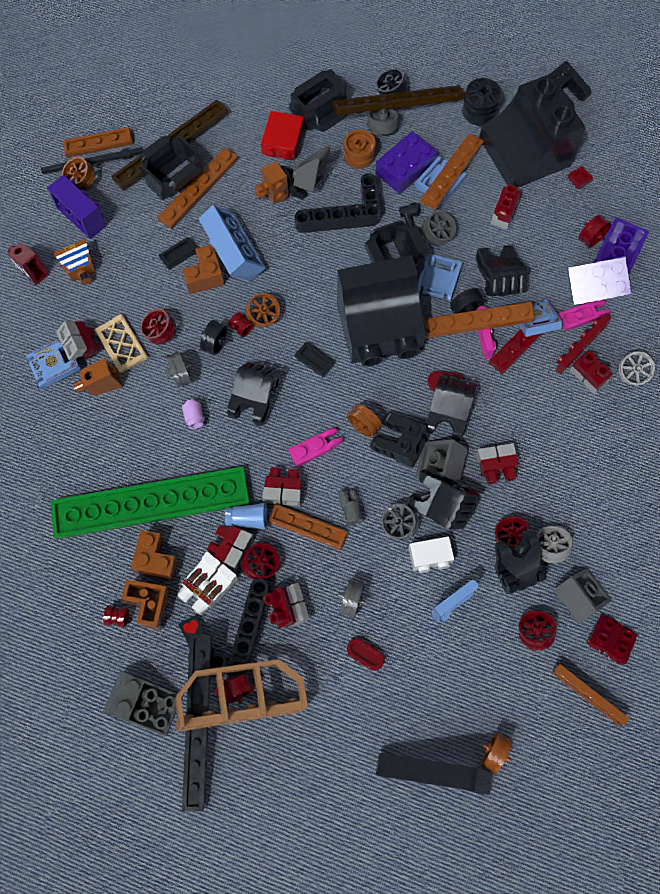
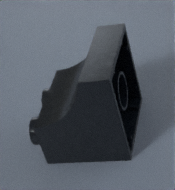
(533, 133)
(381, 310)

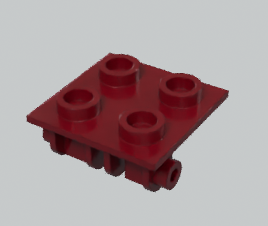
(612, 639)

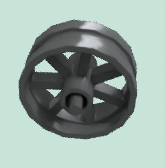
(383, 121)
(439, 227)
(178, 369)
(399, 521)
(351, 599)

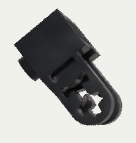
(568, 77)
(409, 444)

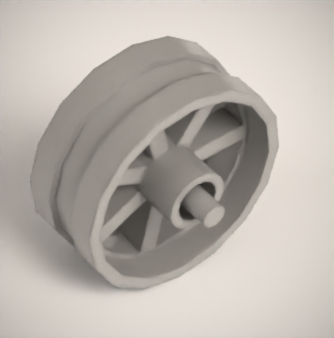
(636, 368)
(553, 543)

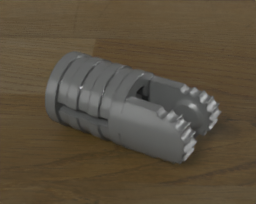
(350, 509)

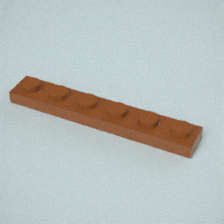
(451, 171)
(197, 188)
(479, 320)

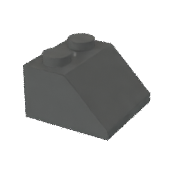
(312, 170)
(444, 458)
(582, 595)

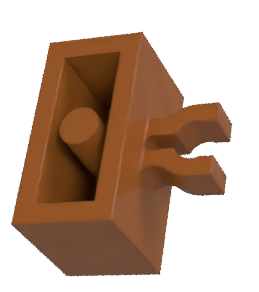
(273, 183)

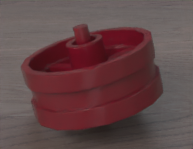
(594, 231)
(158, 326)
(512, 533)
(260, 561)
(537, 630)
(236, 689)

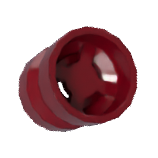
(240, 324)
(116, 616)

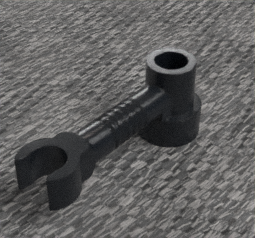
(408, 212)

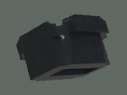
(319, 112)
(163, 158)
(405, 238)

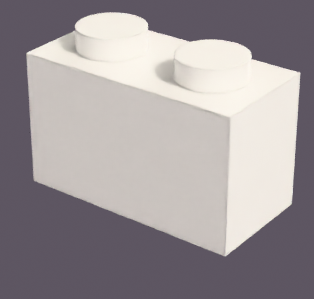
(431, 554)

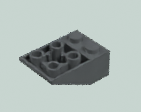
(141, 703)

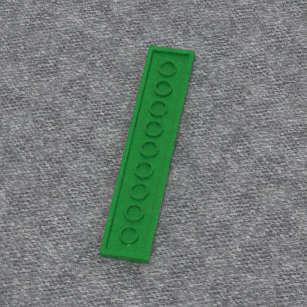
(148, 503)

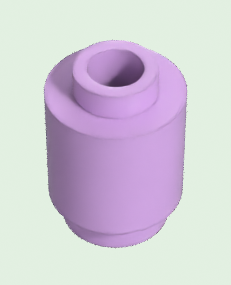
(193, 414)

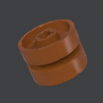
(359, 149)

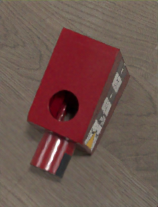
(21, 256)

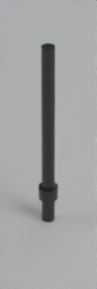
(124, 153)

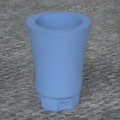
(247, 516)

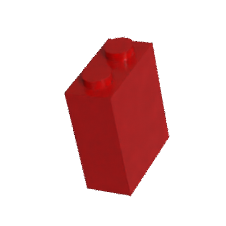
(282, 135)

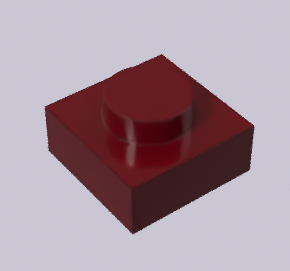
(580, 177)

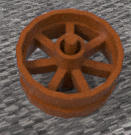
(81, 176)
(262, 310)
(364, 420)
(496, 752)

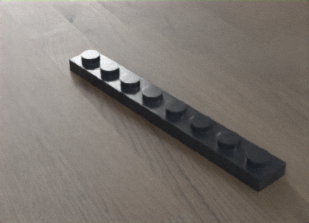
(196, 740)

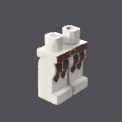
(207, 583)

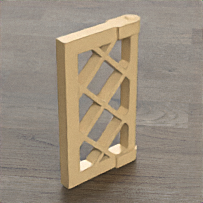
(132, 361)

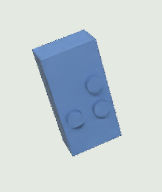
(231, 243)

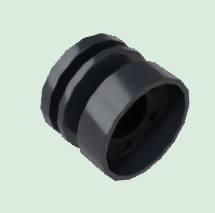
(481, 101)

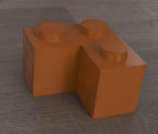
(206, 273)
(148, 559)
(150, 598)

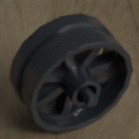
(390, 82)
(467, 301)
(213, 337)

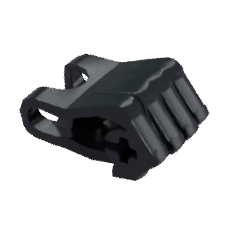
(502, 273)
(253, 390)
(451, 404)
(444, 504)
(519, 565)

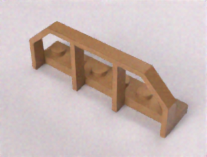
(250, 712)

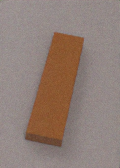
(97, 142)
(307, 527)
(590, 695)

